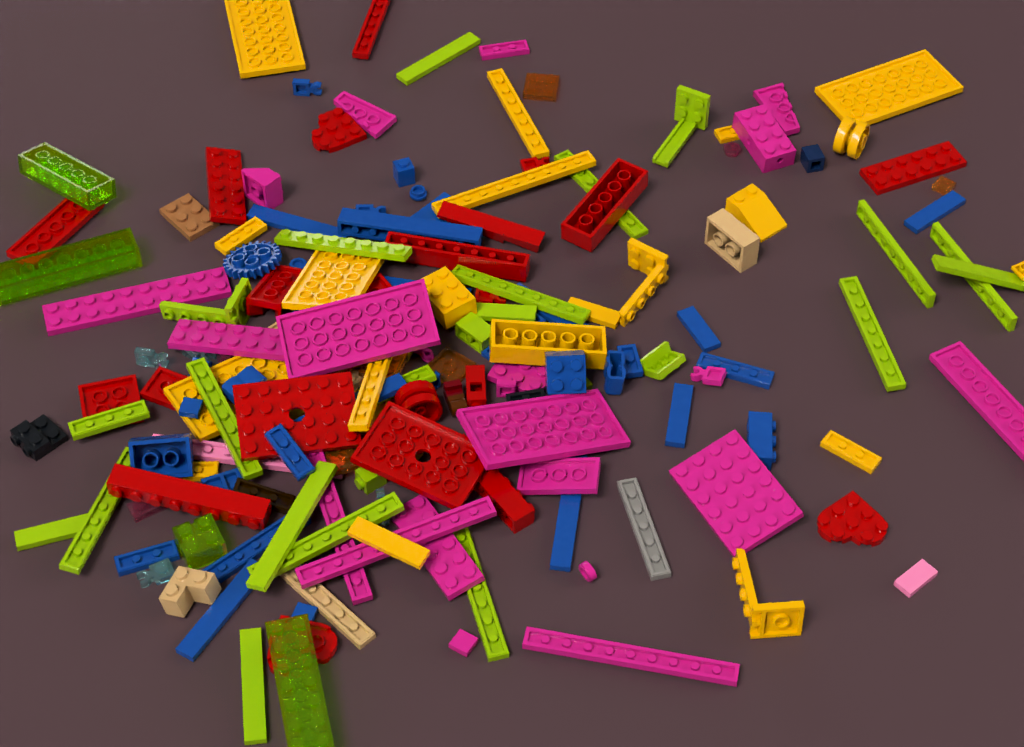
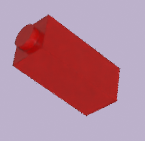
(475, 385)

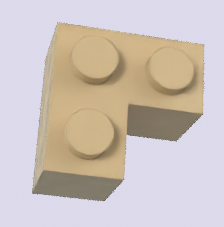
(187, 587)

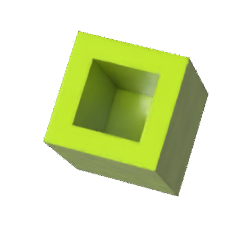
(368, 480)

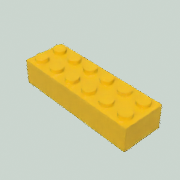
(529, 340)

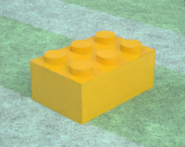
(448, 297)

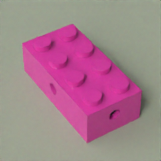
(764, 138)

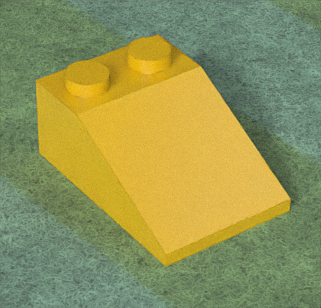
(755, 211)

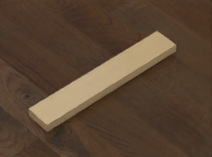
(333, 610)

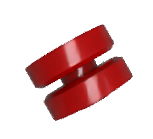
(420, 398)

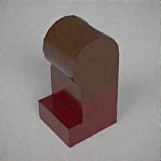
(454, 396)

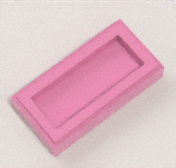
(915, 578)

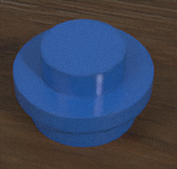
(418, 193)

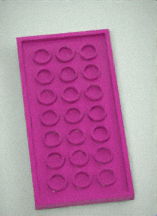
(357, 330)
(542, 429)

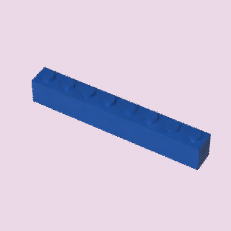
(377, 225)

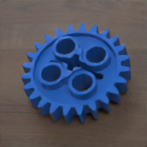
(252, 260)

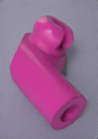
(426, 354)

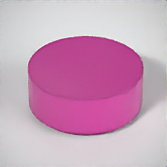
(587, 571)

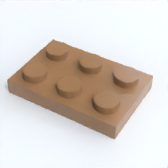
(188, 217)

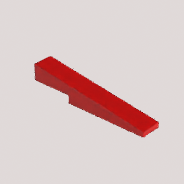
(493, 227)

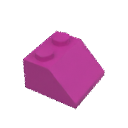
(262, 186)

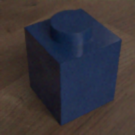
(812, 158)

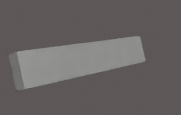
(643, 529)

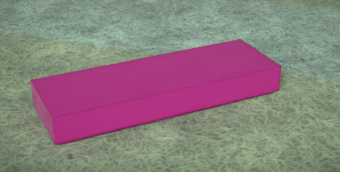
(504, 50)

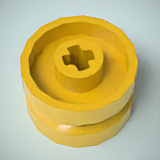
(851, 137)

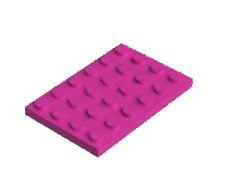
(736, 493)

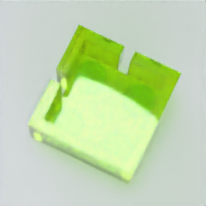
(199, 542)

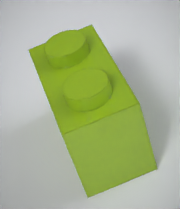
(473, 331)

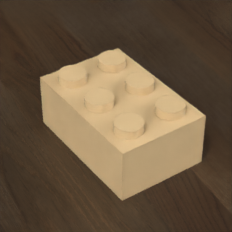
(732, 240)

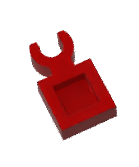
(531, 163)
(486, 297)

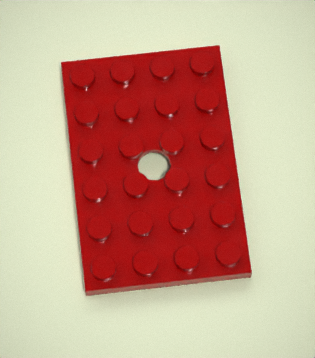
(323, 399)
(400, 435)

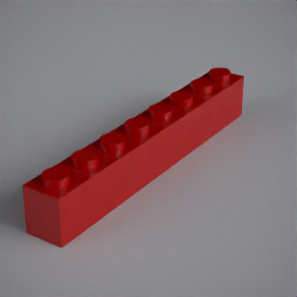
(446, 253)
(189, 496)

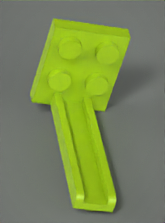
(692, 113)
(232, 313)

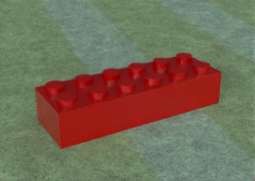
(604, 204)

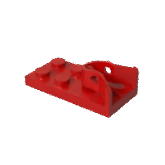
(271, 290)

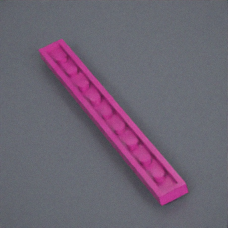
(332, 511)
(419, 533)
(631, 656)

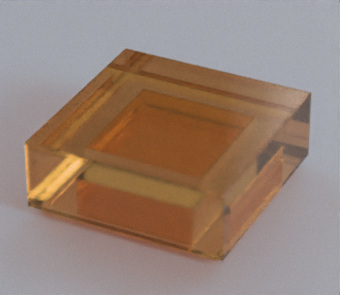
(943, 185)

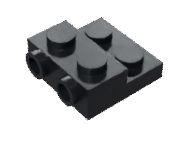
(38, 437)

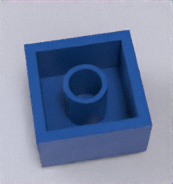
(565, 372)

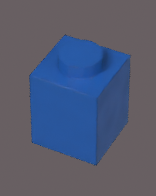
(403, 172)

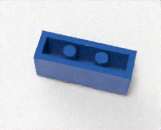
(760, 436)

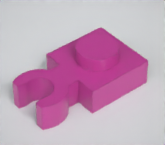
(709, 376)

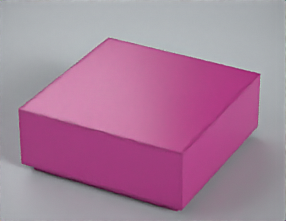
(505, 387)
(463, 642)

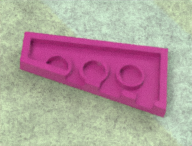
(778, 104)
(368, 116)

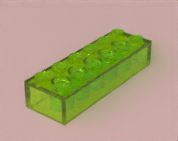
(67, 176)

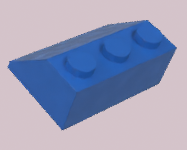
(163, 454)

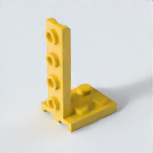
(654, 265)
(770, 618)

